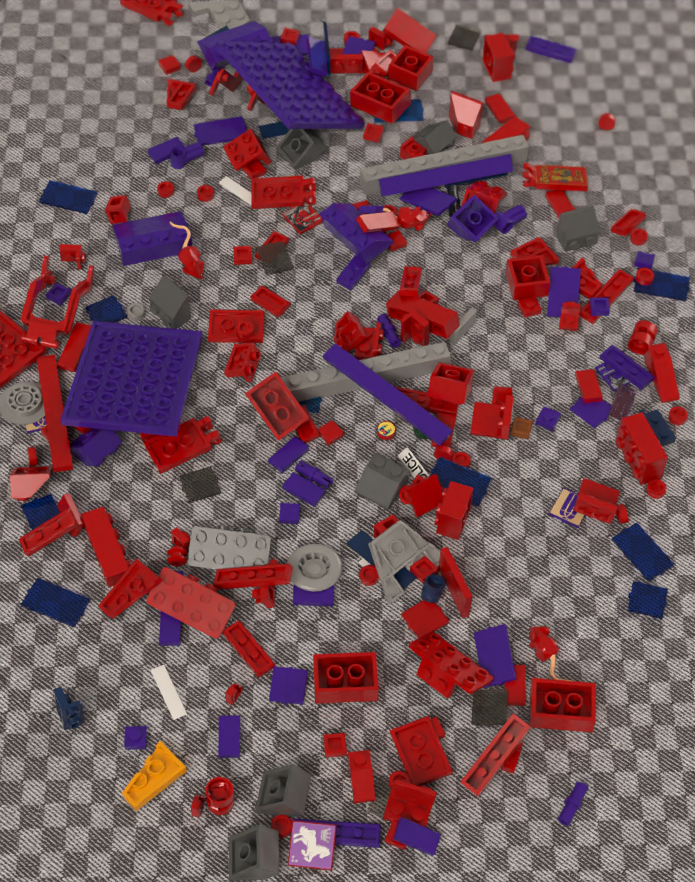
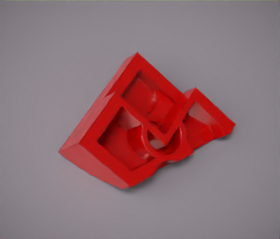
(348, 332)

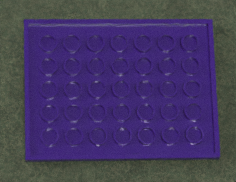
(288, 87)
(132, 379)

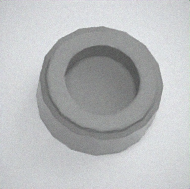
(136, 311)

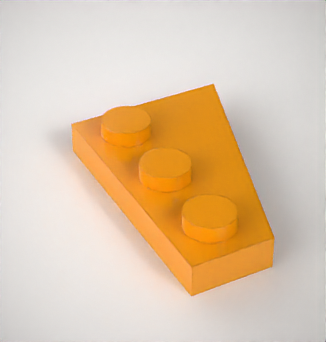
(157, 774)

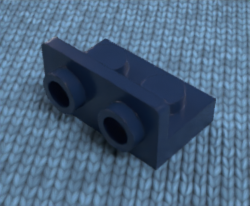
(659, 427)
(69, 713)

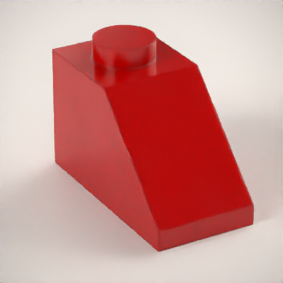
(361, 776)

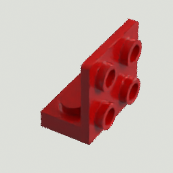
(245, 150)
(488, 195)
(492, 419)
(596, 501)
(409, 802)

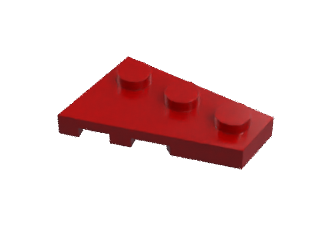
(129, 588)

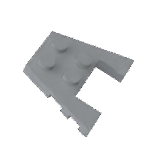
(223, 12)
(396, 549)

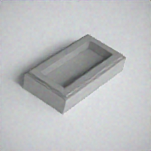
(465, 324)

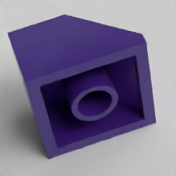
(472, 220)
(95, 446)

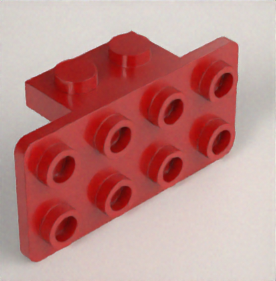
(346, 63)
(191, 602)
(447, 667)

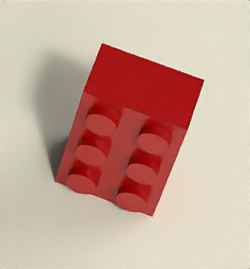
(380, 97)
(276, 405)
(641, 448)
(345, 677)
(562, 705)

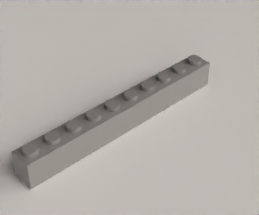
(515, 146)
(390, 367)

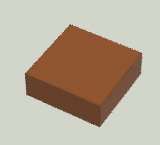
(521, 428)

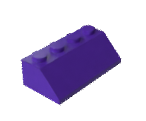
(246, 33)
(342, 223)

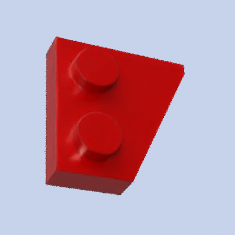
(179, 93)

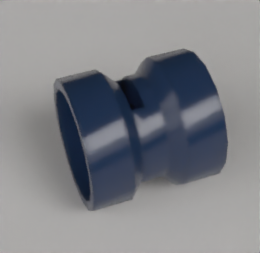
(433, 588)

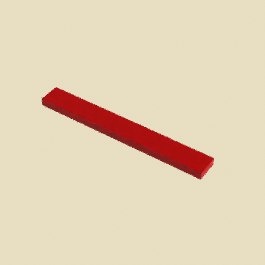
(53, 412)

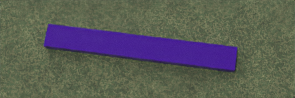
(445, 175)
(387, 394)

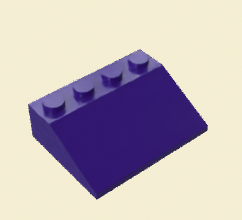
(150, 238)

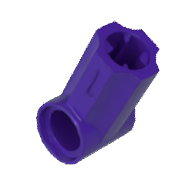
(181, 155)
(510, 218)

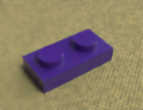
(352, 273)

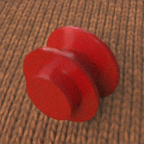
(177, 556)

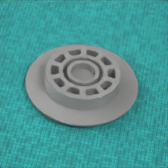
(23, 398)
(313, 574)

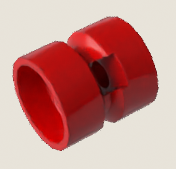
(642, 336)
(219, 795)

